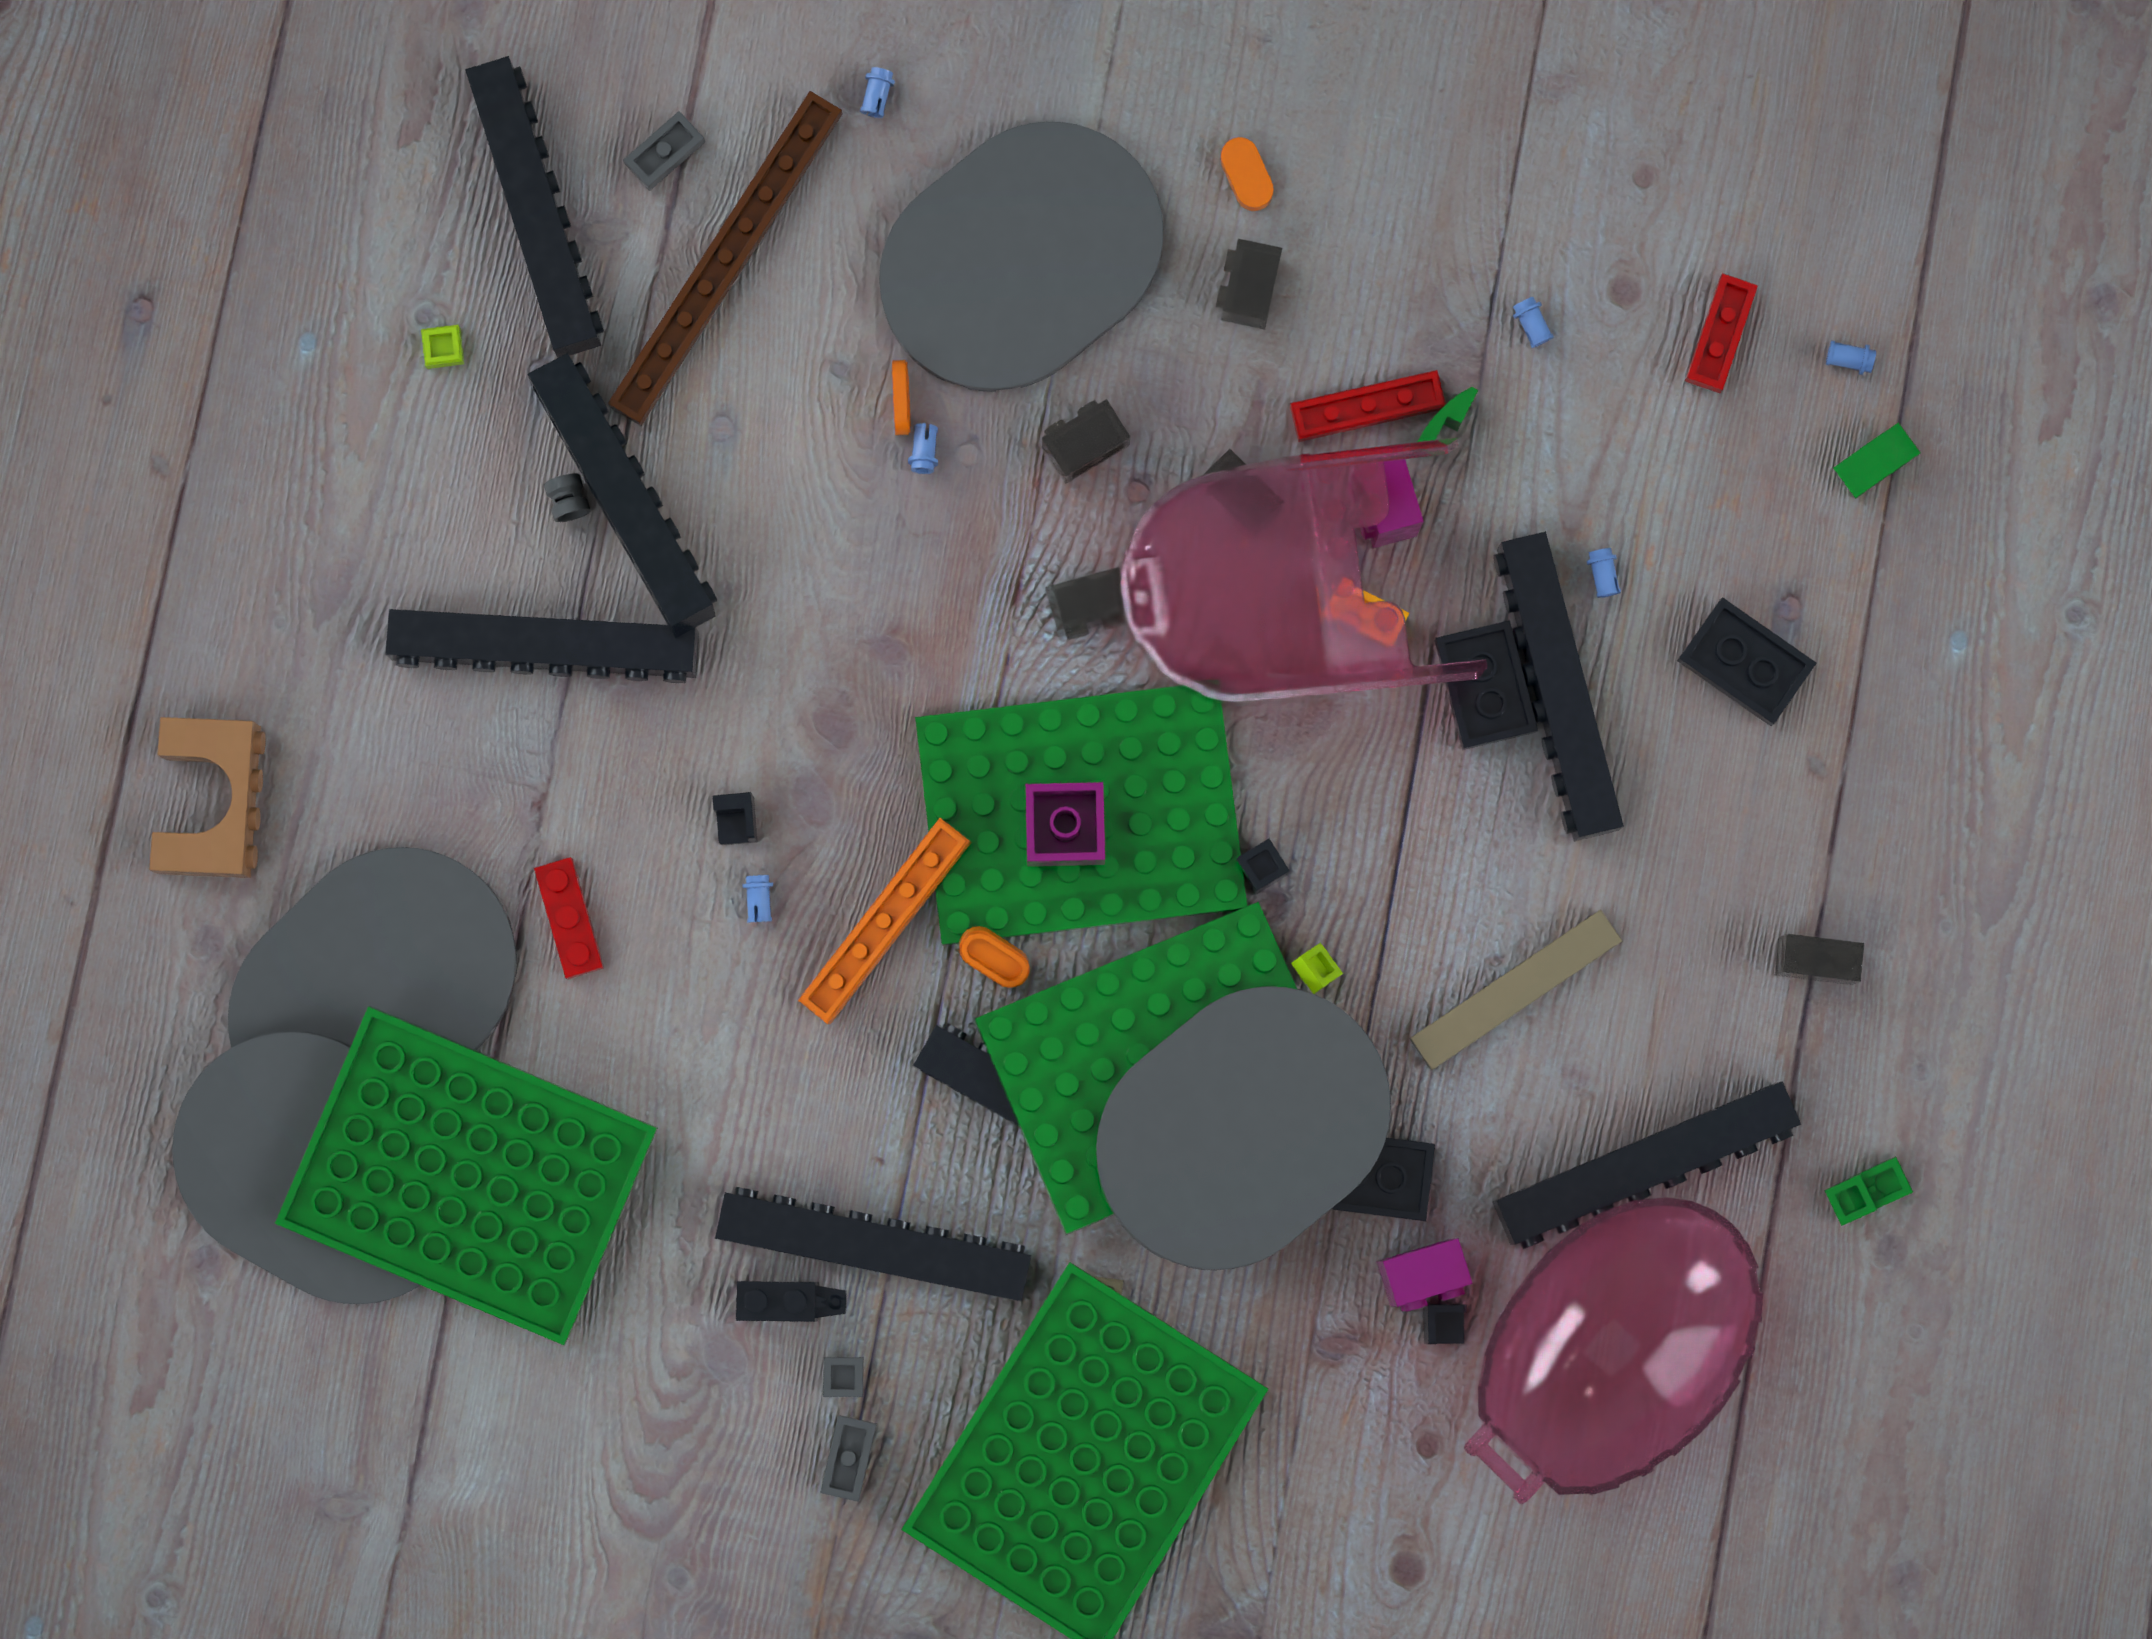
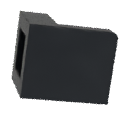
(735, 818)
(1263, 866)
(1444, 1323)

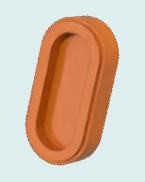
(1246, 174)
(901, 397)
(994, 957)

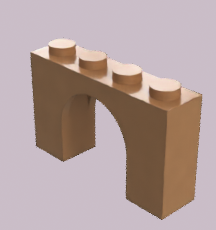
(228, 846)

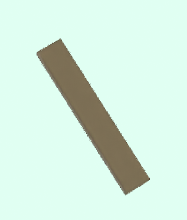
(1515, 990)

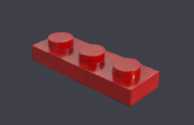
(1721, 333)
(569, 918)

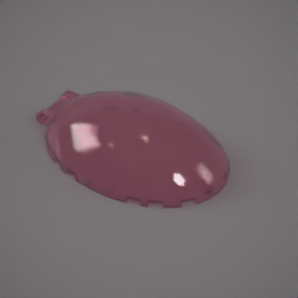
(1618, 1347)

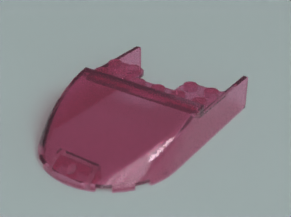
(1257, 581)

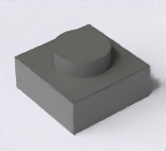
(843, 1376)

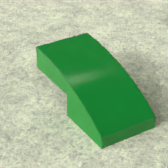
(1450, 415)
(1877, 460)
(1868, 1191)

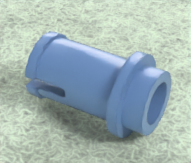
(877, 92)
(1532, 321)
(1851, 357)
(923, 454)
(1604, 572)
(758, 898)

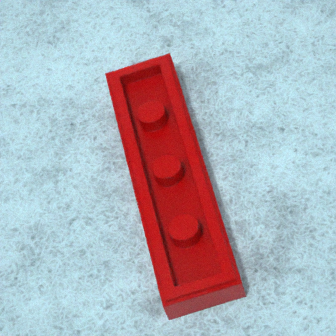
(1367, 406)

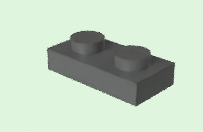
(664, 150)
(848, 1458)

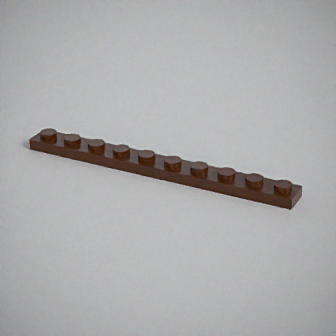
(725, 258)

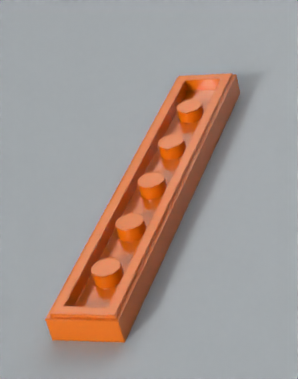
(884, 921)

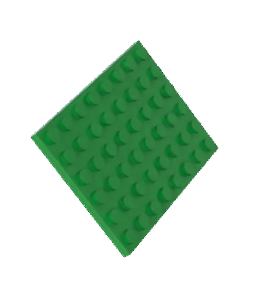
(1164, 811)
(1079, 1038)
(466, 1175)
(1085, 1458)

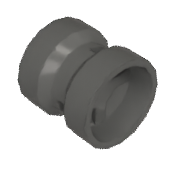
(567, 497)

